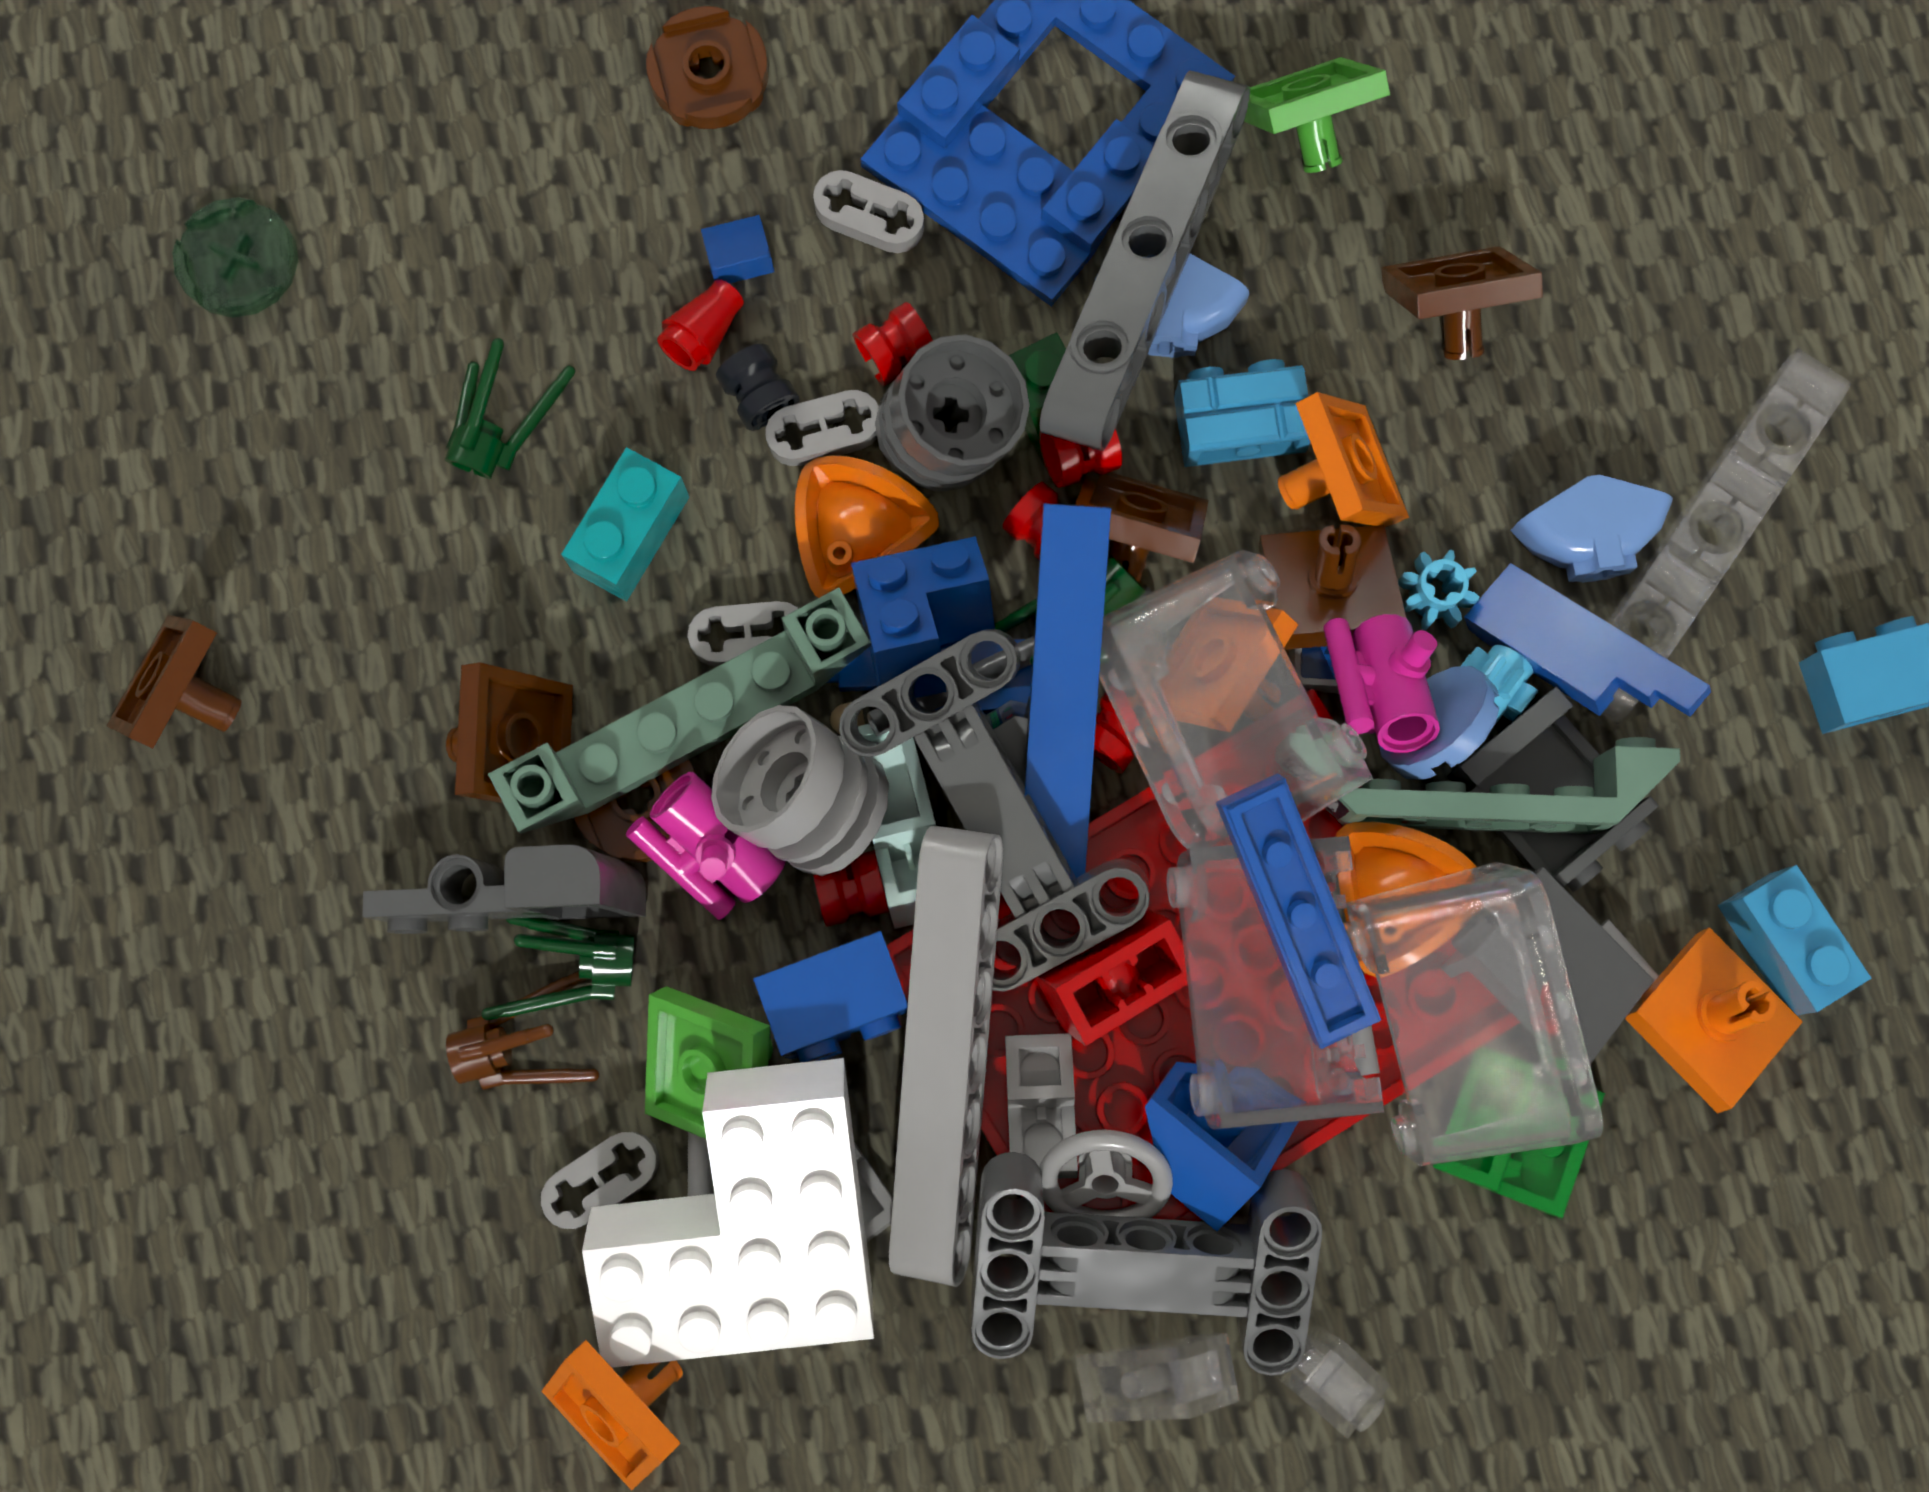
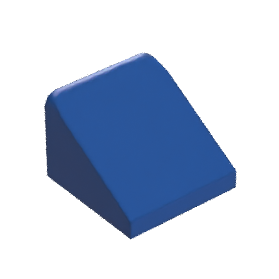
(738, 250)

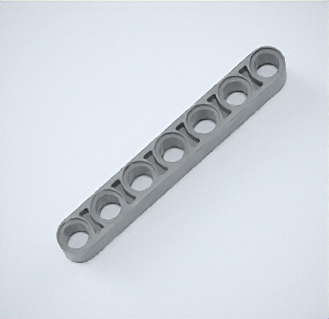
(945, 1053)

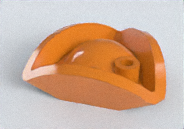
(854, 514)
(1393, 858)

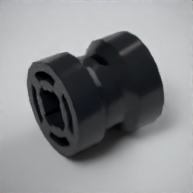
(756, 385)

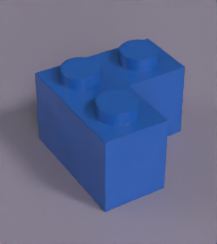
(920, 602)
(830, 997)

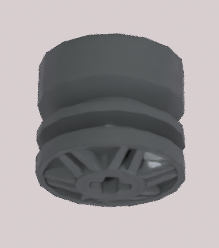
(974, 391)

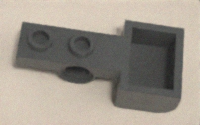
(535, 883)

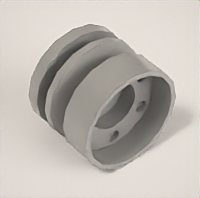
(799, 791)

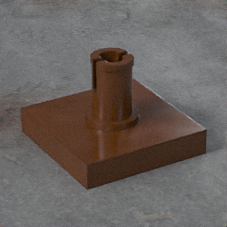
(1459, 289)
(1146, 518)
(1332, 577)
(168, 683)
(501, 720)

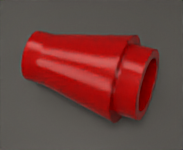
(697, 329)

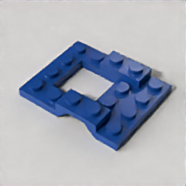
(995, 182)

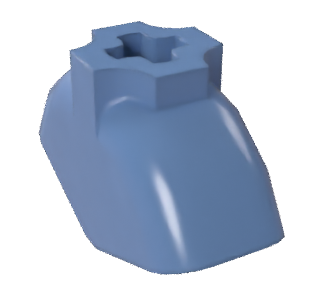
(1199, 308)
(1594, 527)

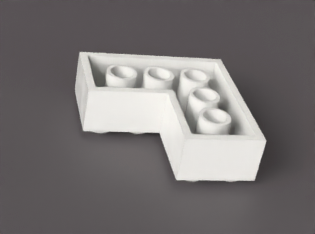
(761, 1259)

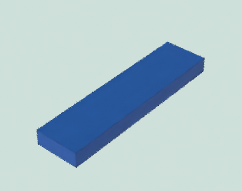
(1298, 910)

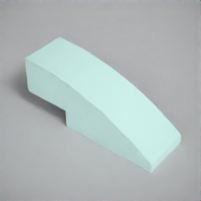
(902, 827)

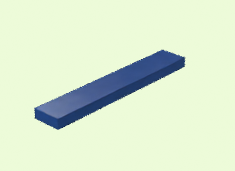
(1067, 672)

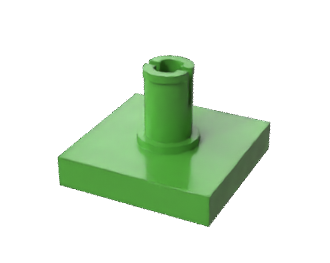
(1310, 99)
(686, 1043)

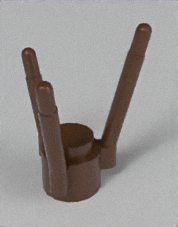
(484, 1050)

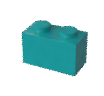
(626, 524)

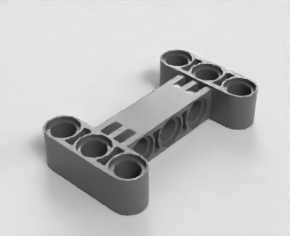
(993, 801)
(1145, 1264)

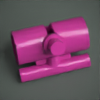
(1384, 680)
(703, 848)

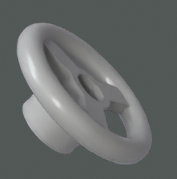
(1106, 1173)

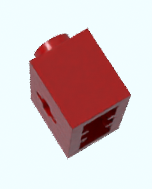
(1116, 978)

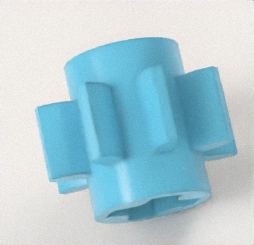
(1422, 593)
(1509, 674)

